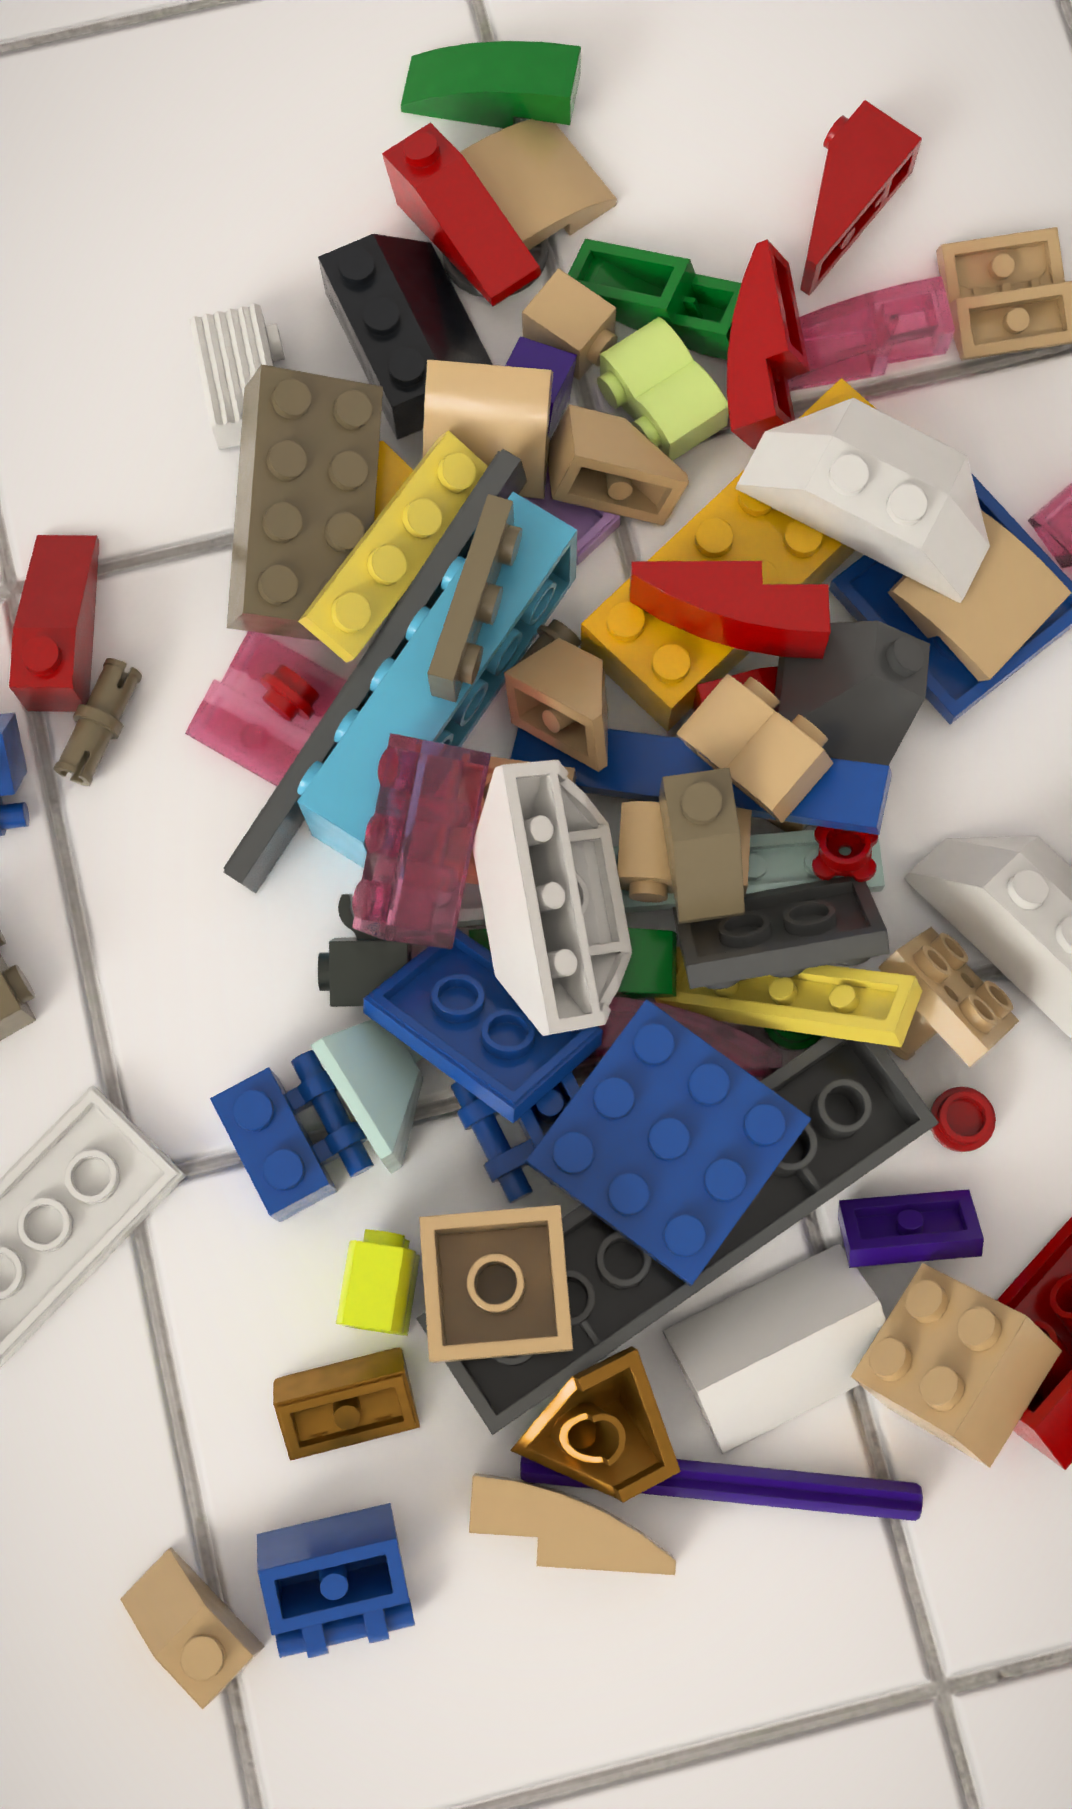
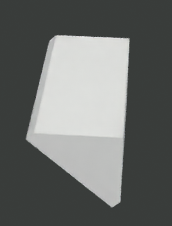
(777, 1346)

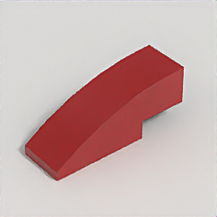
(764, 347)
(733, 605)

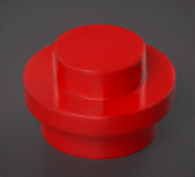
(289, 694)
(963, 1118)

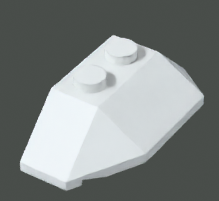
(875, 492)
(551, 897)
(1013, 906)

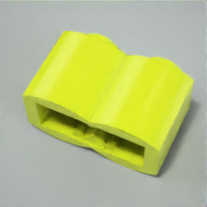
(378, 1283)

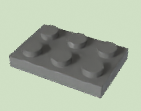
(785, 934)

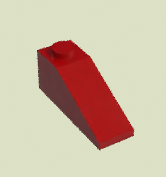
(861, 172)
(458, 214)
(56, 625)

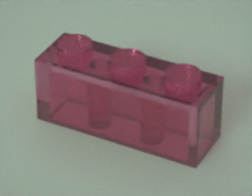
(420, 841)

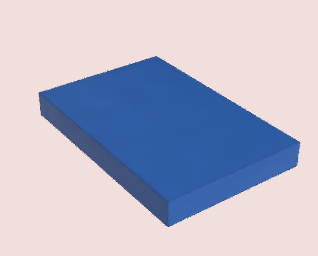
(473, 1030)

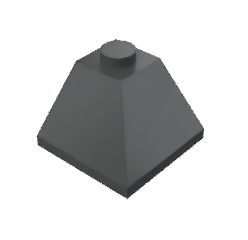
(860, 690)

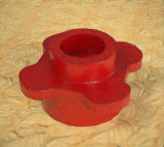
(832, 863)

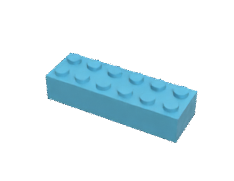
(344, 789)

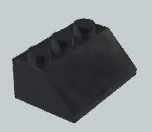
(396, 317)

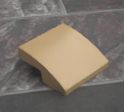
(539, 180)
(1007, 293)
(491, 412)
(1000, 610)

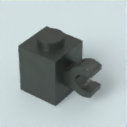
(358, 963)

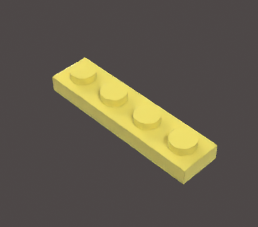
(393, 548)
(818, 1002)

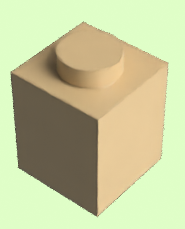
(572, 320)

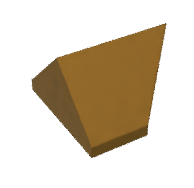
(604, 1430)

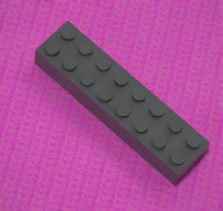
(859, 1118)

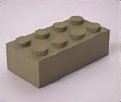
(299, 493)

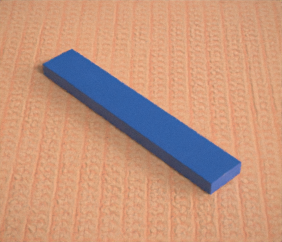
(845, 798)

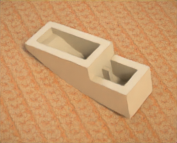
(567, 1528)

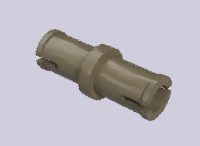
(98, 722)

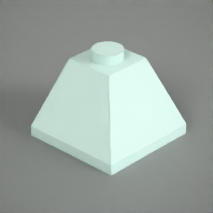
(378, 1084)

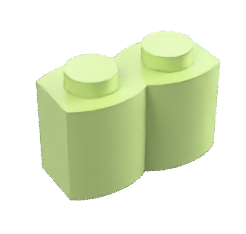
(662, 389)

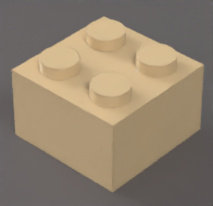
(495, 1284)
(957, 1363)

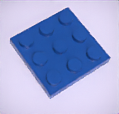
(950, 684)
(668, 1142)

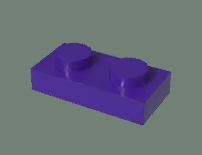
(910, 1228)

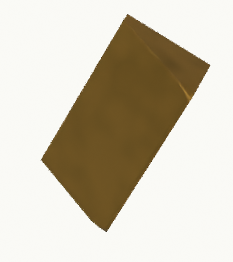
(345, 1403)

